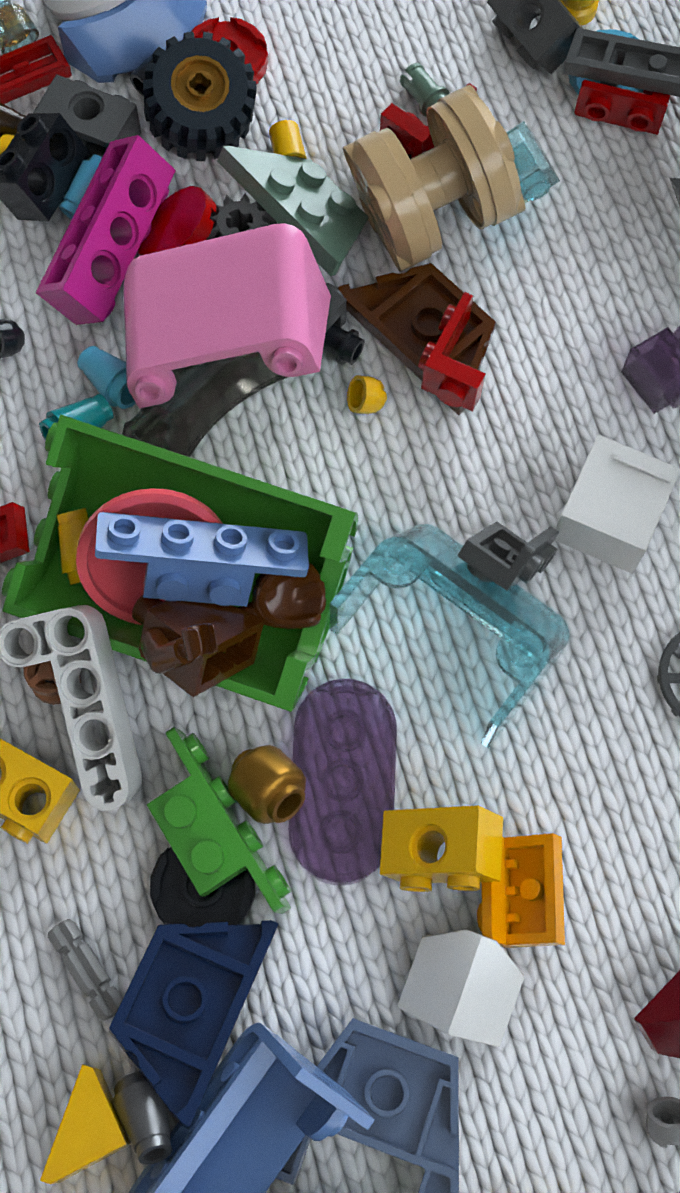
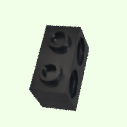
(39, 166)

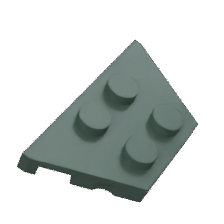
(302, 196)

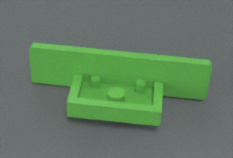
(207, 832)

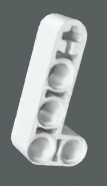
(78, 706)

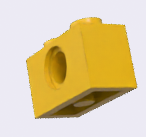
(470, 853)

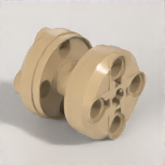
(468, 163)

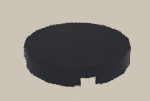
(180, 902)

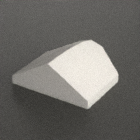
(462, 986)

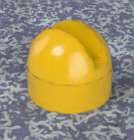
(365, 395)

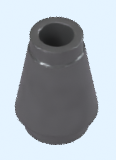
(143, 1118)

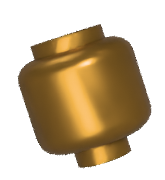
(267, 784)

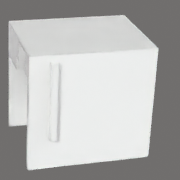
(616, 503)

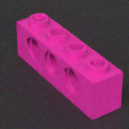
(106, 231)

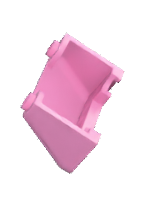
(221, 303)

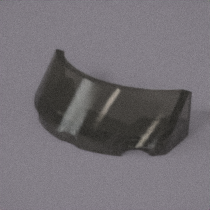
(199, 401)

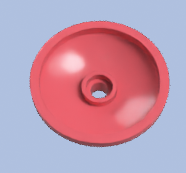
(117, 583)

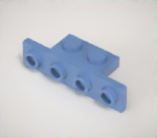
(200, 558)

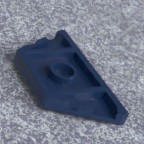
(187, 1006)

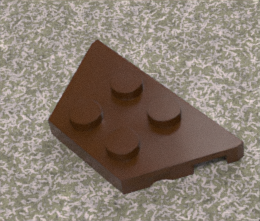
(407, 313)

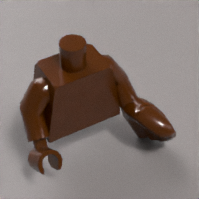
(211, 642)

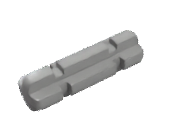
(85, 969)

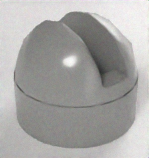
(664, 1109)

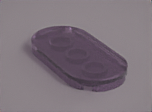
(349, 763)

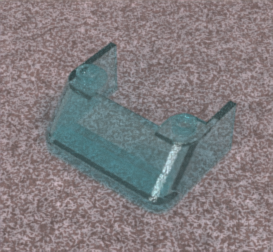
(528, 629)

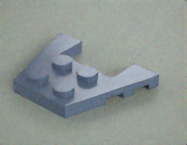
(409, 1095)

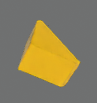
(87, 1130)

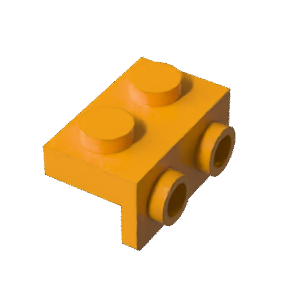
(529, 900)

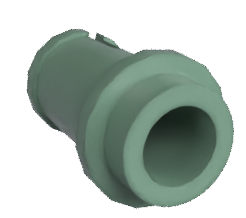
(422, 87)

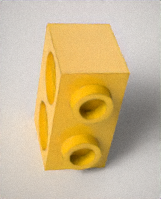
(22, 777)

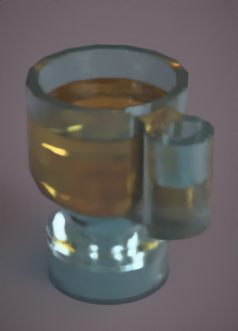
(15, 27)

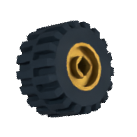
(199, 95)

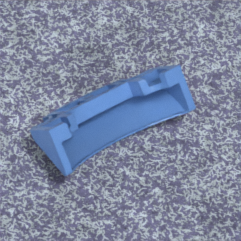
(126, 35)

